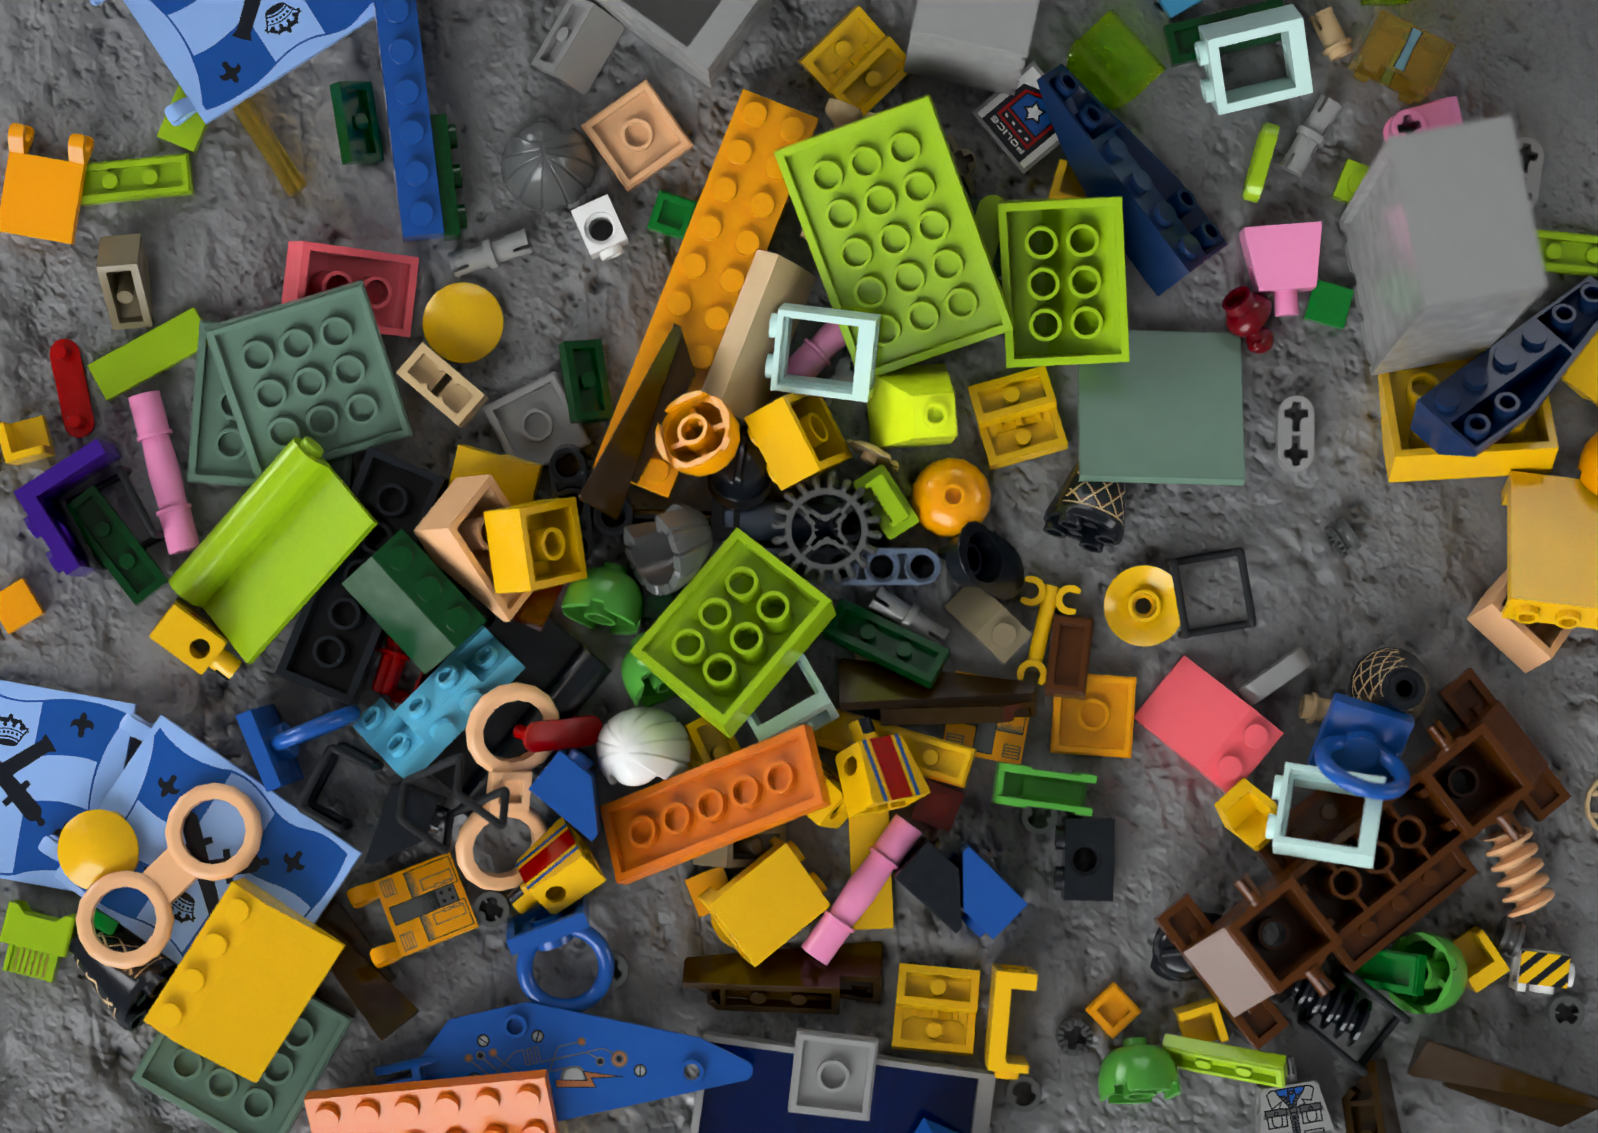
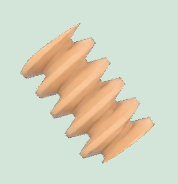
(1519, 871)

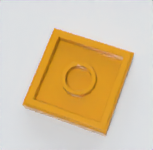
(1100, 722)

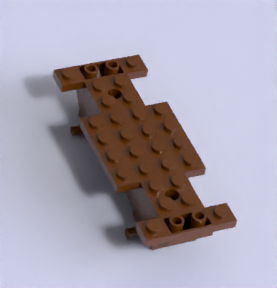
(1361, 909)

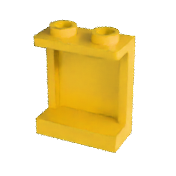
(767, 902)
(1002, 981)

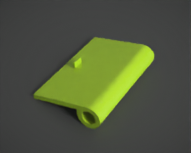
(274, 548)

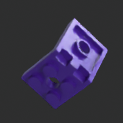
(44, 515)

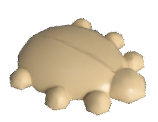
(873, 454)

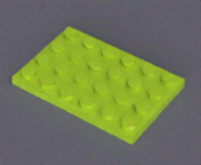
(896, 234)

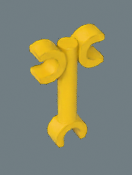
(1049, 599)

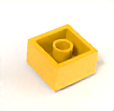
(797, 438)
(535, 545)

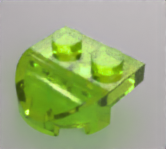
(1113, 62)

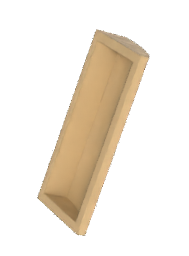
(740, 361)

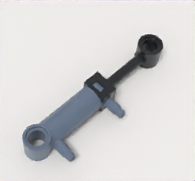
(753, 522)

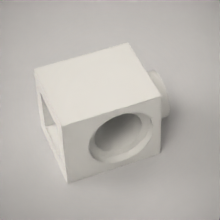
(593, 212)

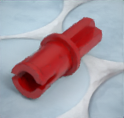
(389, 668)

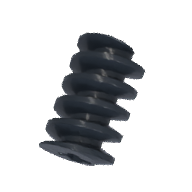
(1333, 1007)

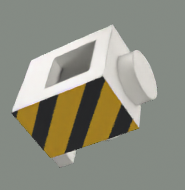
(1541, 971)

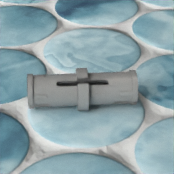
(1310, 136)
(490, 252)
(907, 616)

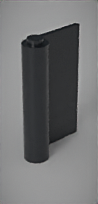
(552, 664)

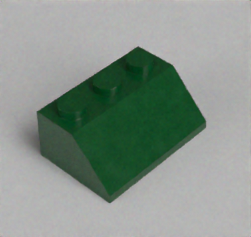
(414, 601)

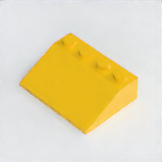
(1408, 458)
(244, 981)

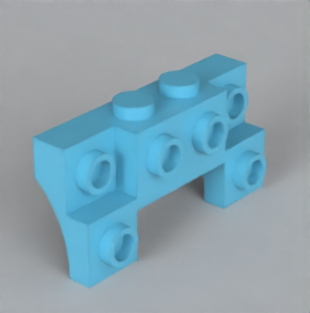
(439, 706)

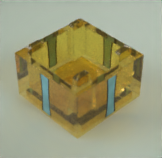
(1400, 57)

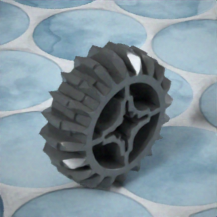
(849, 503)

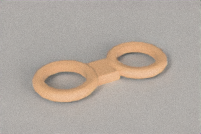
(502, 772)
(169, 876)

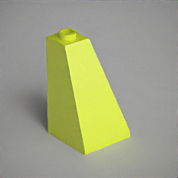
(912, 408)

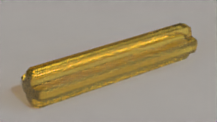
(270, 147)

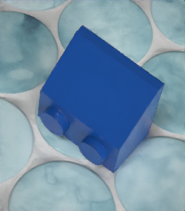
(571, 791)
(985, 895)

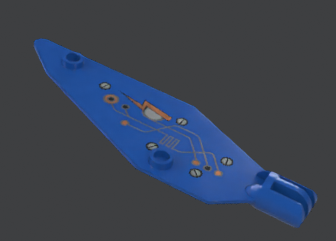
(588, 1058)

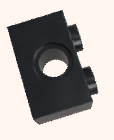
(1096, 881)

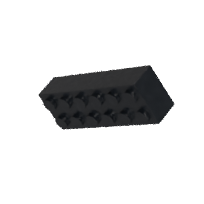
(334, 635)

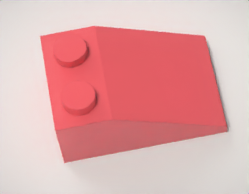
(386, 276)
(1207, 725)

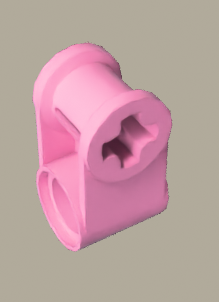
(1425, 117)

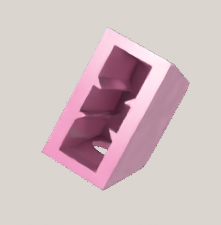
(1282, 261)

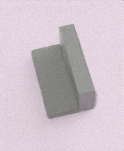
(578, 44)

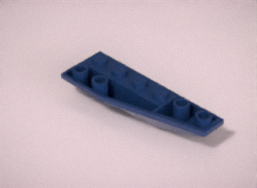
(1161, 220)
(1508, 378)

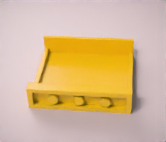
(1551, 551)

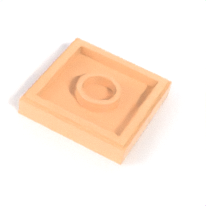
(637, 136)

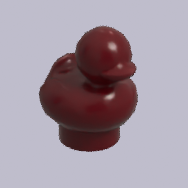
(1246, 316)

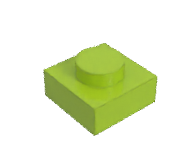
(1349, 180)

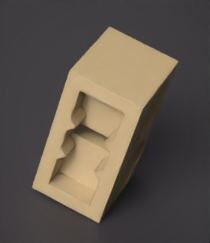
(442, 385)

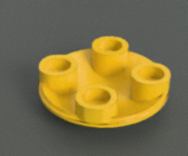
(463, 322)
(97, 845)

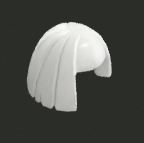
(642, 746)

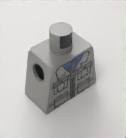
(1292, 1108)

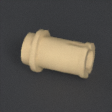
(1331, 34)
(1313, 707)

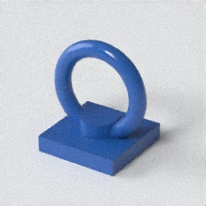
(1365, 741)
(276, 744)
(548, 931)

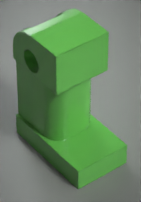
(1024, 786)

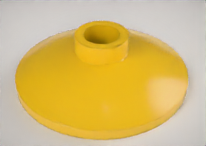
(1120, 610)

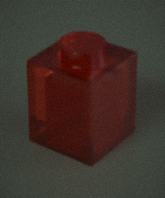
(939, 806)

